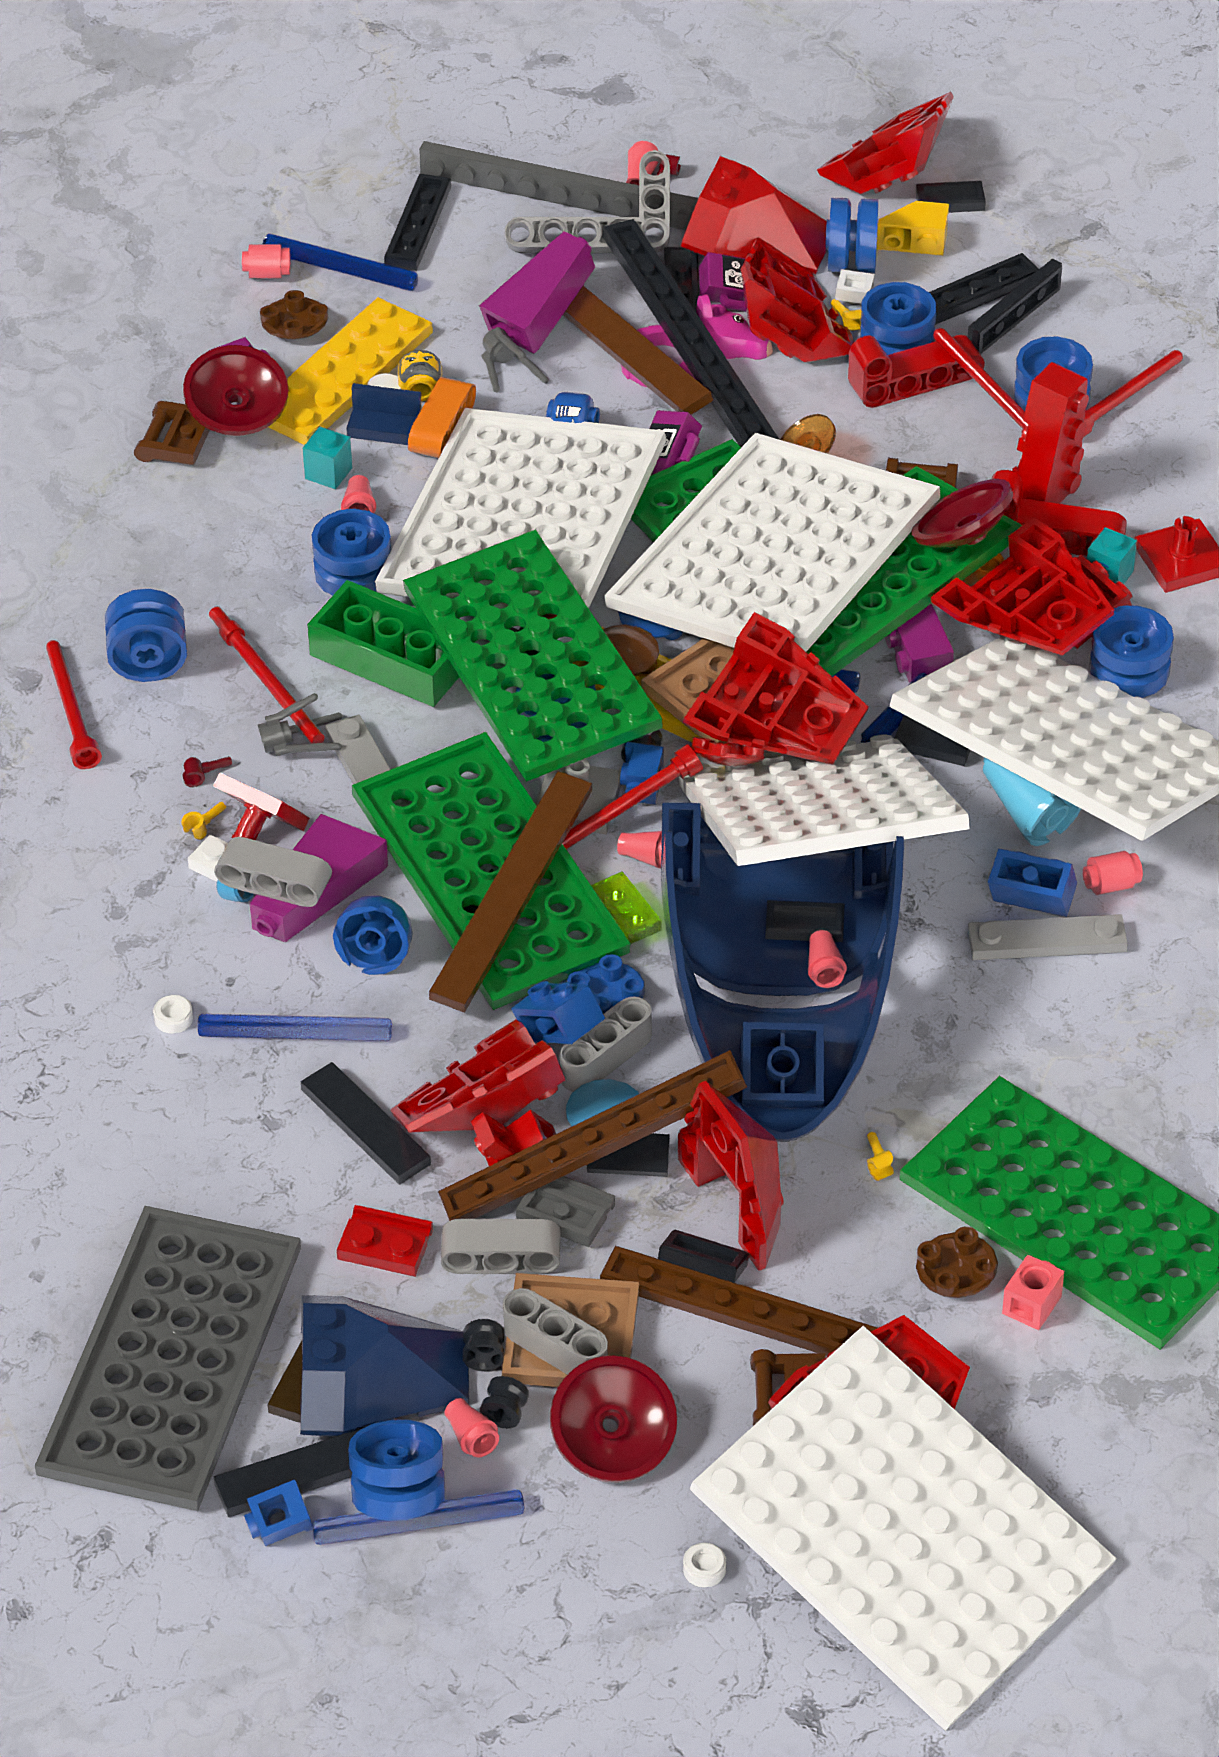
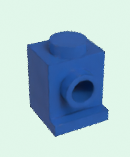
(641, 764)
(281, 1499)

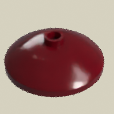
(238, 376)
(964, 515)
(617, 1391)

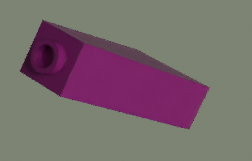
(540, 292)
(354, 861)

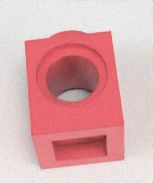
(1033, 1292)

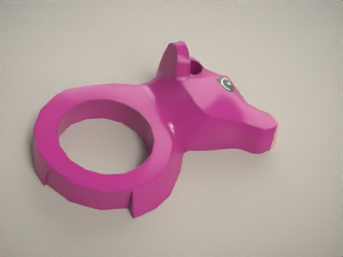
(727, 329)

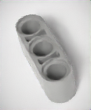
(273, 871)
(608, 1044)
(500, 1246)
(550, 1331)

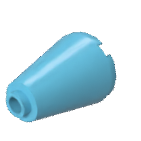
(1029, 805)

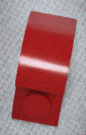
(501, 1142)

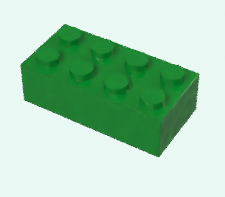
(381, 643)

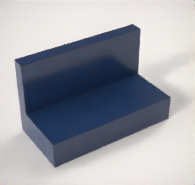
(383, 413)

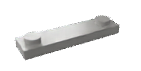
(358, 751)
(1047, 937)

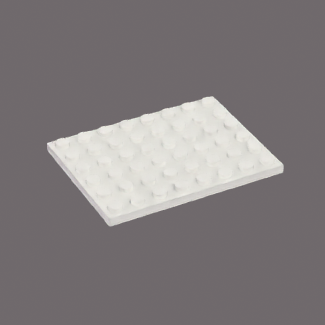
(523, 475)
(776, 538)
(1069, 734)
(814, 807)
(903, 1526)

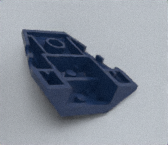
(374, 1365)

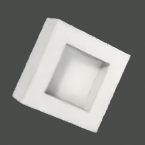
(853, 286)
(207, 856)

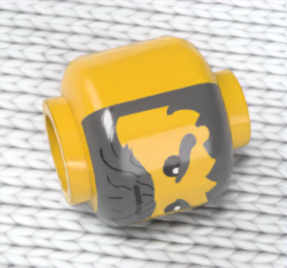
(419, 372)

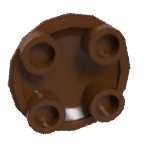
(294, 316)
(635, 647)
(956, 1263)

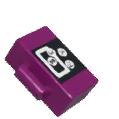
(723, 280)
(681, 437)

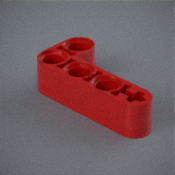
(904, 374)
(1075, 524)

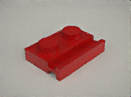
(384, 1240)

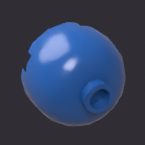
(373, 934)

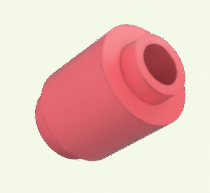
(266, 261)
(1112, 872)

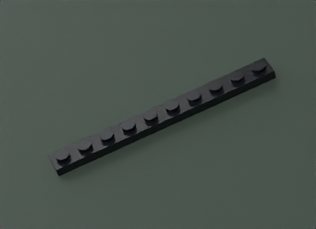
(686, 331)

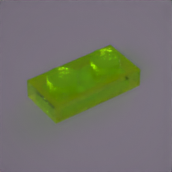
(628, 907)

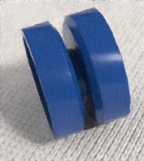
(852, 235)
(898, 316)
(1040, 353)
(349, 547)
(145, 635)
(1133, 650)
(397, 1470)

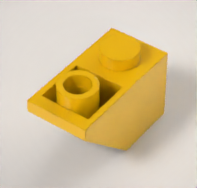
(915, 229)

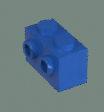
(1032, 882)
(559, 1012)

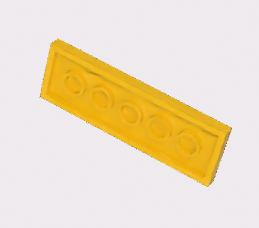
(364, 348)

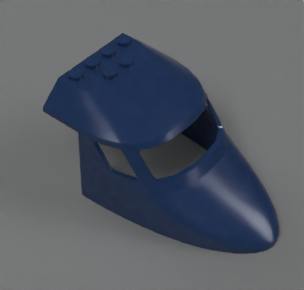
(715, 923)

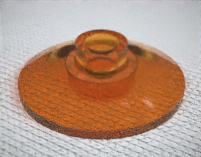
(812, 432)

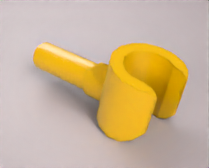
(850, 318)
(199, 821)
(880, 1163)

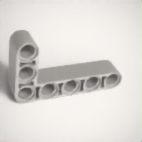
(647, 218)

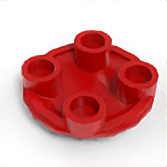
(726, 754)

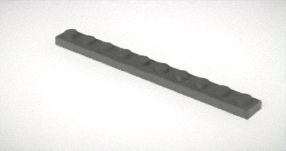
(547, 183)

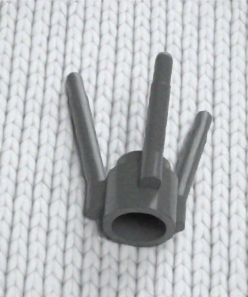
(502, 349)
(277, 733)

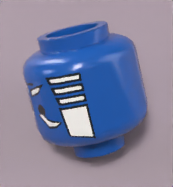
(573, 408)

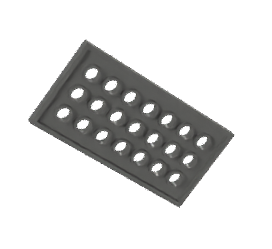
(224, 1384)

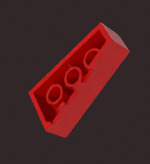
(1053, 435)

